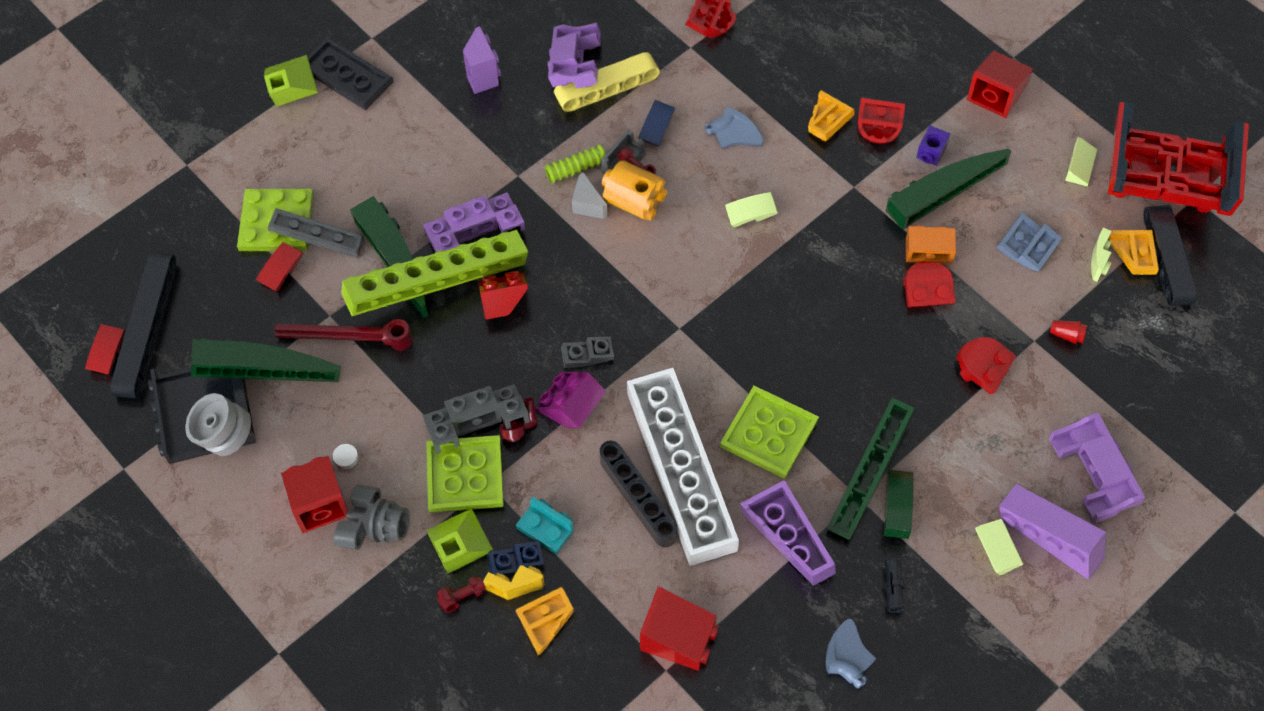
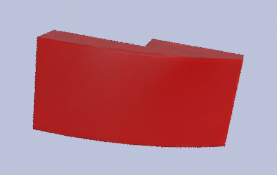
(279, 265)
(104, 349)

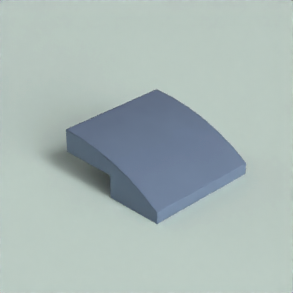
(1029, 242)

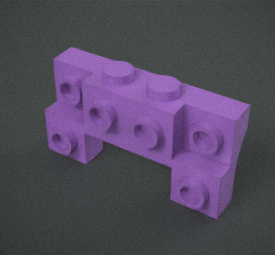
(568, 52)
(472, 220)
(1104, 464)

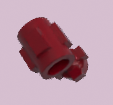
(627, 155)
(449, 599)

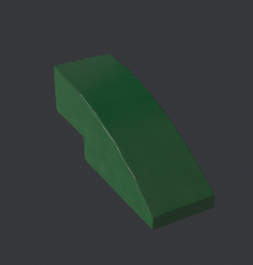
(898, 504)

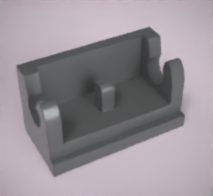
(627, 139)

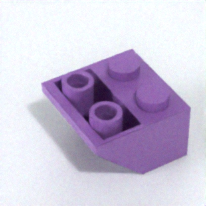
(481, 62)

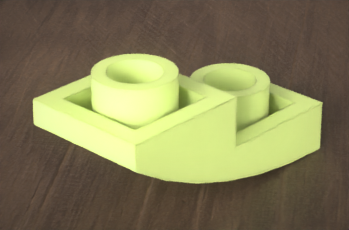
(751, 208)
(1100, 255)

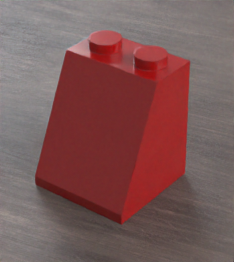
(999, 83)
(314, 494)
(678, 630)

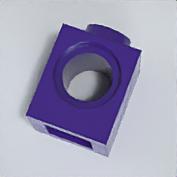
(933, 138)

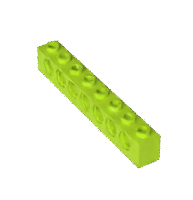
(359, 300)

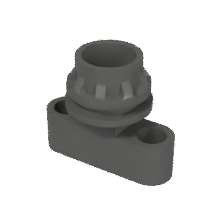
(371, 516)

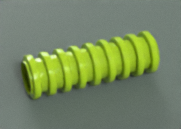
(575, 164)

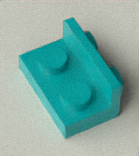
(546, 525)

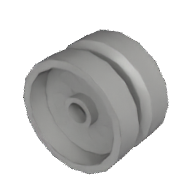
(218, 424)

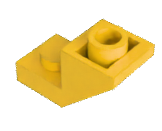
(524, 582)

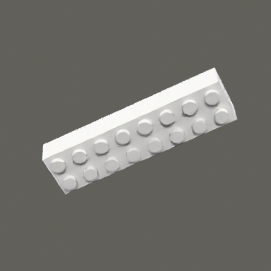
(682, 467)

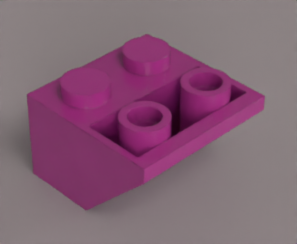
(570, 398)

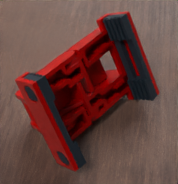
(1195, 164)

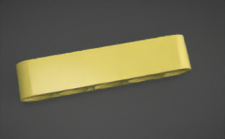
(611, 81)

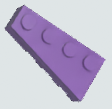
(788, 529)
(1055, 530)

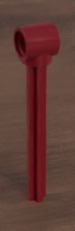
(385, 334)

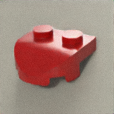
(711, 17)
(880, 120)
(928, 285)
(985, 362)

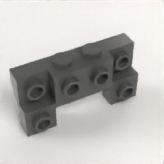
(474, 412)

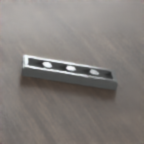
(315, 232)

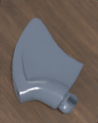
(734, 129)
(848, 655)

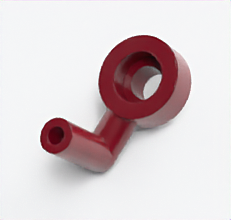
(518, 427)

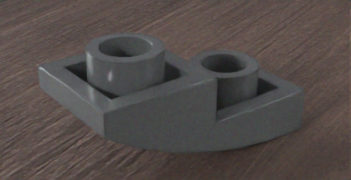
(587, 353)

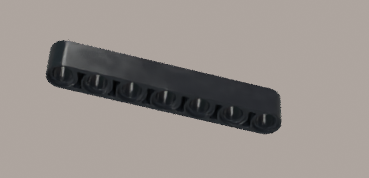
(143, 326)

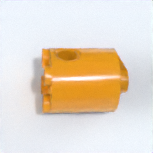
(633, 190)

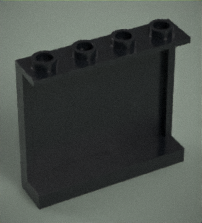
(175, 396)

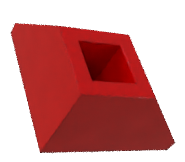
(501, 293)

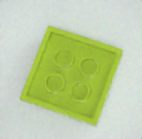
(258, 211)
(769, 432)
(465, 475)

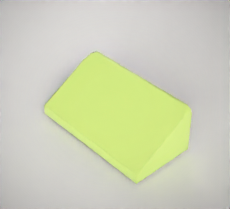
(1081, 162)
(999, 546)

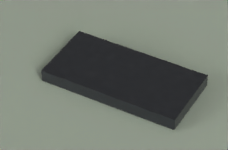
(348, 74)

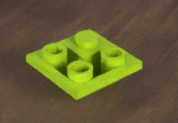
(290, 81)
(459, 541)

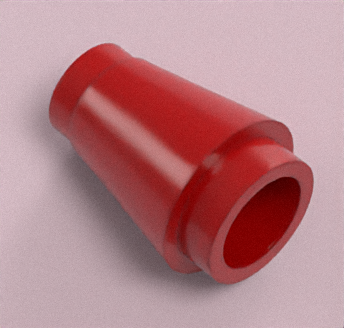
(1069, 330)

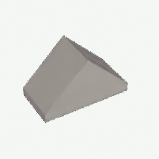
(587, 199)

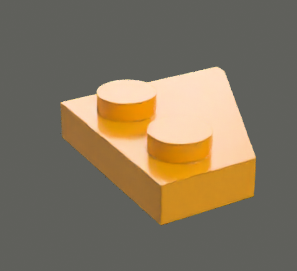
(828, 116)
(1136, 250)
(545, 617)

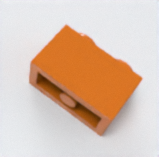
(930, 244)

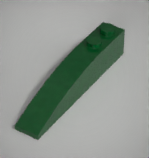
(942, 185)
(384, 238)
(257, 361)
(871, 469)

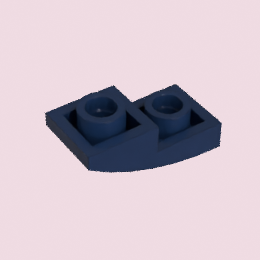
(656, 123)
(509, 560)

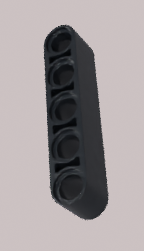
(1170, 255)
(642, 503)

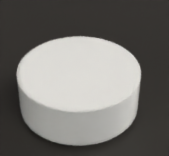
(345, 456)

